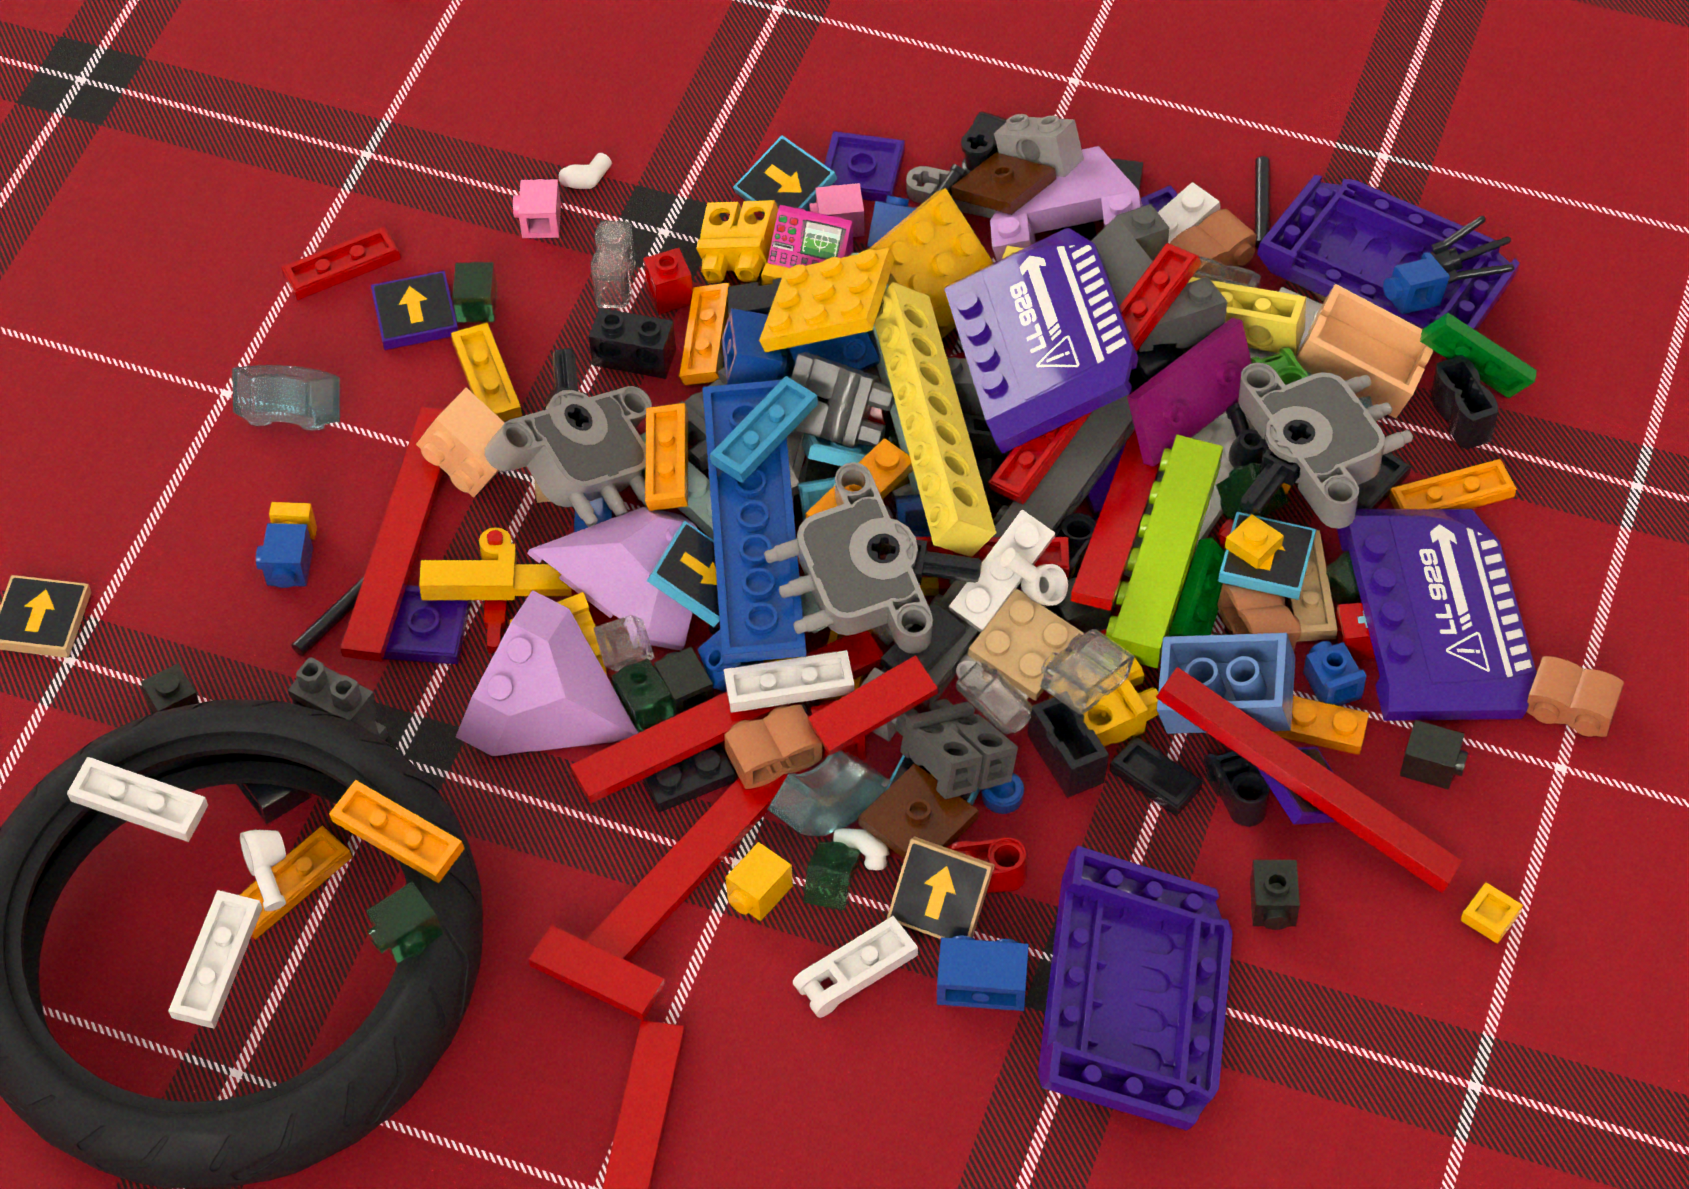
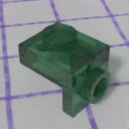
(830, 874)

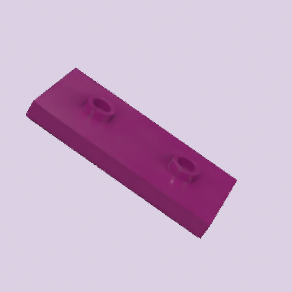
(1190, 391)

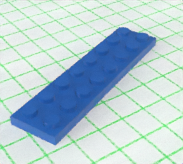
(746, 523)

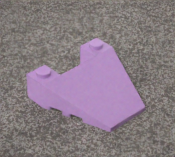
(1087, 194)

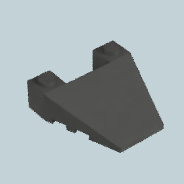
(1127, 251)

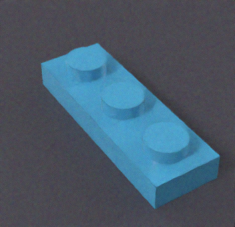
(763, 429)

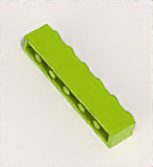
(1166, 549)

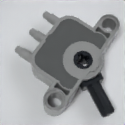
(578, 443)
(845, 571)

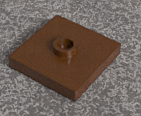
(1003, 183)
(918, 810)

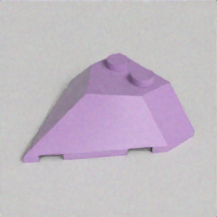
(613, 566)
(543, 689)

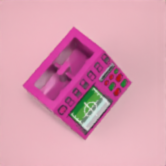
(809, 237)

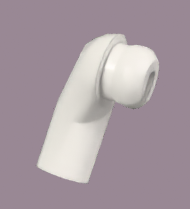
(585, 176)
(873, 849)

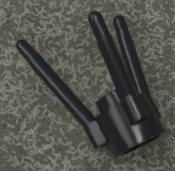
(1451, 260)

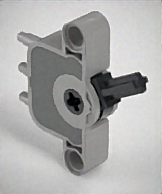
(1315, 438)

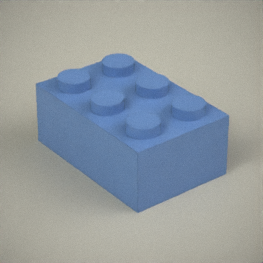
(1244, 669)

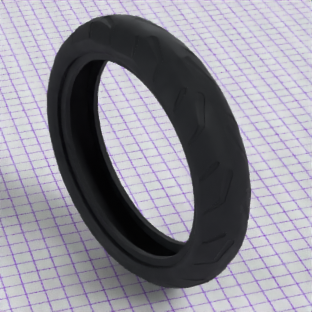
(299, 1119)

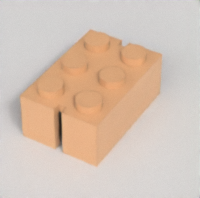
(1364, 339)

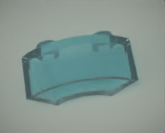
(286, 395)
(828, 795)

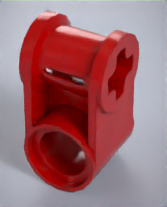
(997, 852)

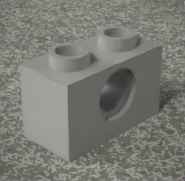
(1041, 141)

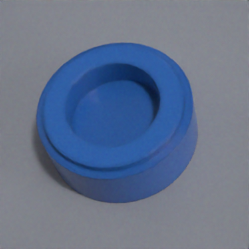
(1004, 797)

